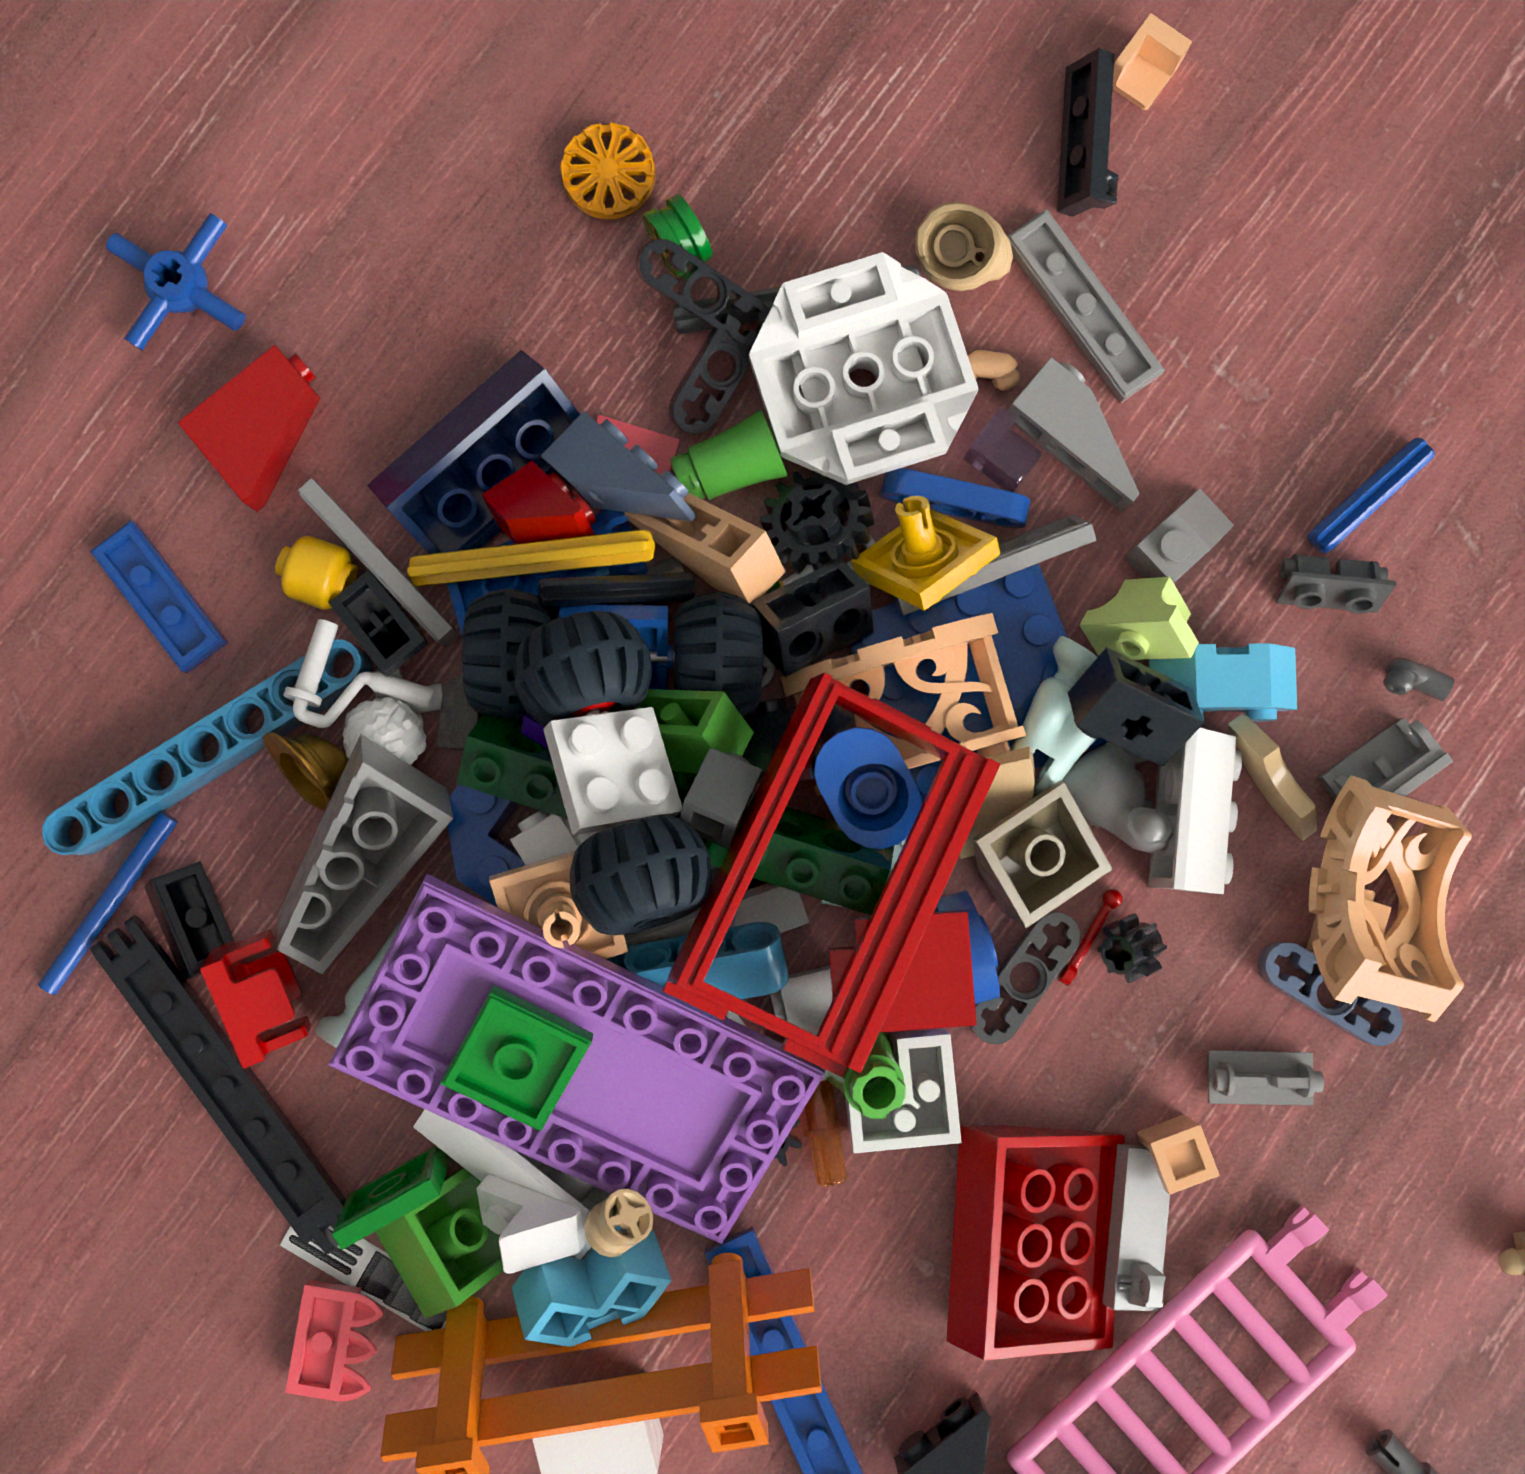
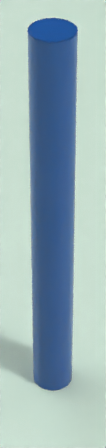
(107, 903)

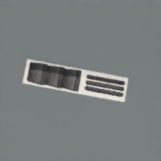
(367, 1268)

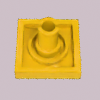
(925, 555)

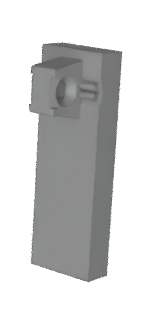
(1136, 1233)

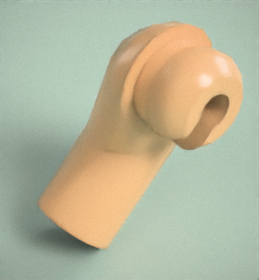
(995, 366)

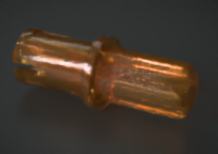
(825, 1136)

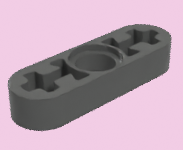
(1046, 976)

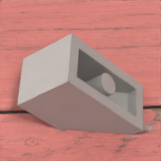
(1180, 539)

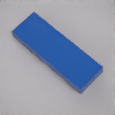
(159, 596)

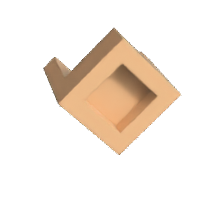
(1149, 62)
(1179, 1153)

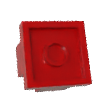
(255, 997)

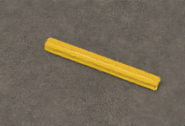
(532, 558)

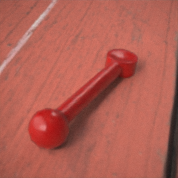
(1112, 899)

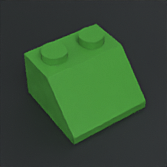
(444, 1246)

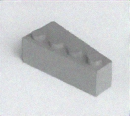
(363, 847)

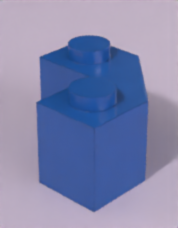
(474, 839)

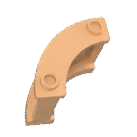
(949, 650)
(1414, 952)

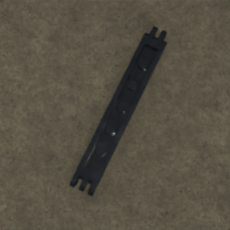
(223, 1087)

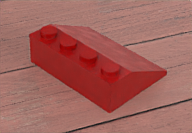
(1031, 1241)

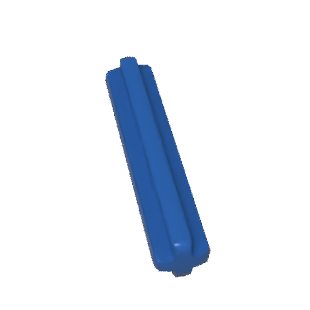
(1371, 495)

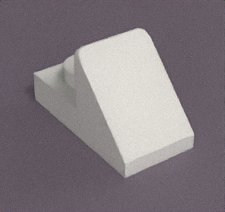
(529, 1223)

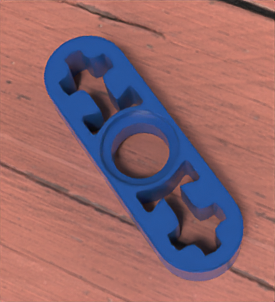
(958, 497)

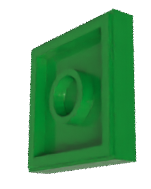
(517, 1058)
(391, 1196)

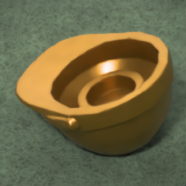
(308, 764)

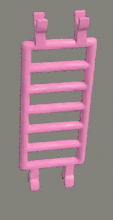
(1299, 1231)

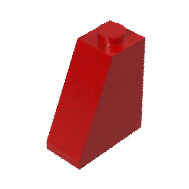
(255, 424)

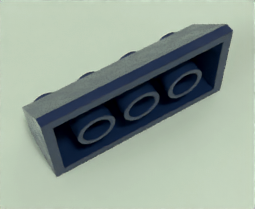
(477, 445)

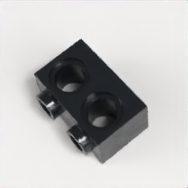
(814, 616)

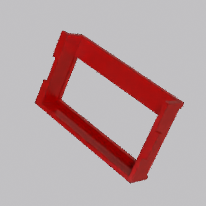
(903, 905)

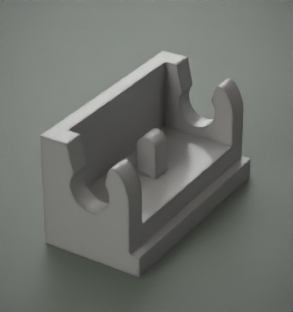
(1392, 760)

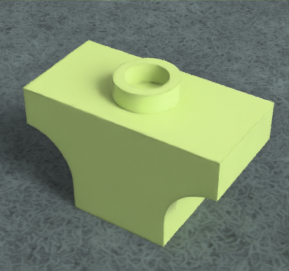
(1142, 622)

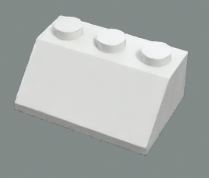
(1197, 796)

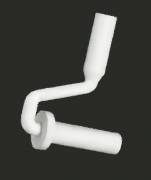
(312, 671)

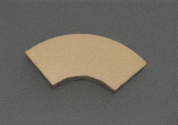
(1267, 769)
(1009, 791)

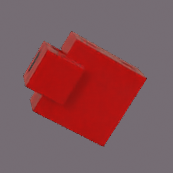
(938, 981)

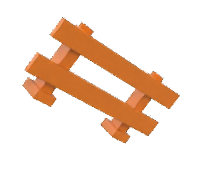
(723, 1390)

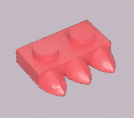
(328, 1342)

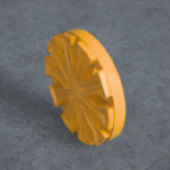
(608, 171)

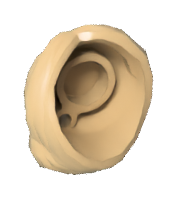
(952, 237)

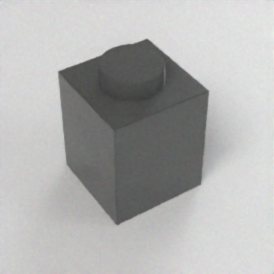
(720, 796)

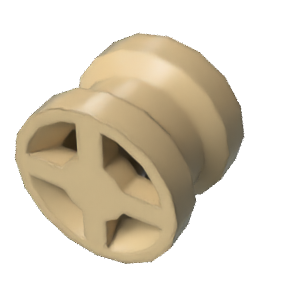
(620, 1208)

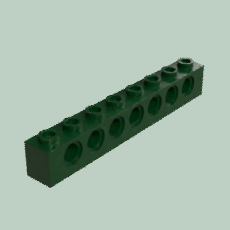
(802, 855)

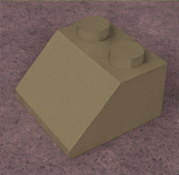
(1039, 856)

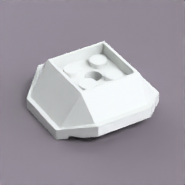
(873, 320)

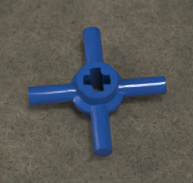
(183, 266)

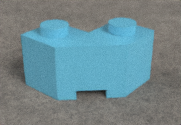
(1239, 679)
(571, 1295)

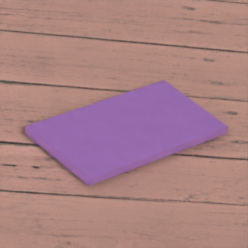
(659, 1100)

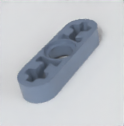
(1290, 985)

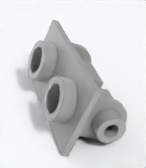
(1262, 1078)

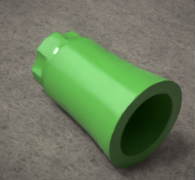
(730, 460)
(878, 1086)

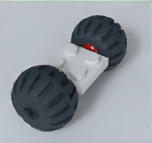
(613, 773)

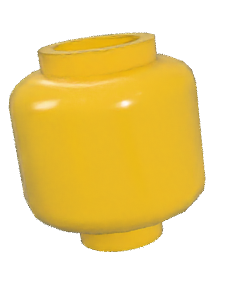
(315, 571)

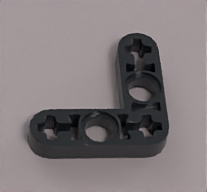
(721, 338)

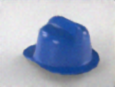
(867, 787)

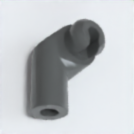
(1407, 675)

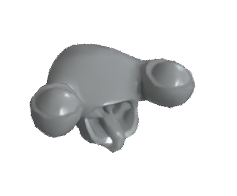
(1115, 798)

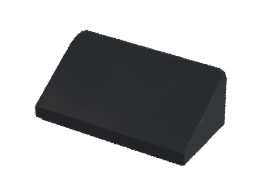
(188, 916)

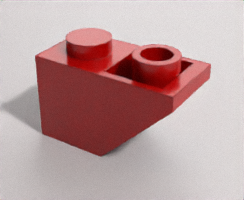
(537, 507)

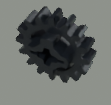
(816, 521)

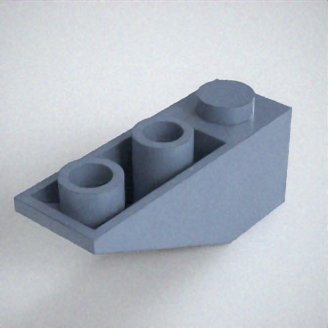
(611, 476)

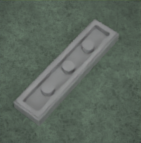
(1084, 306)
(1023, 552)
(378, 563)

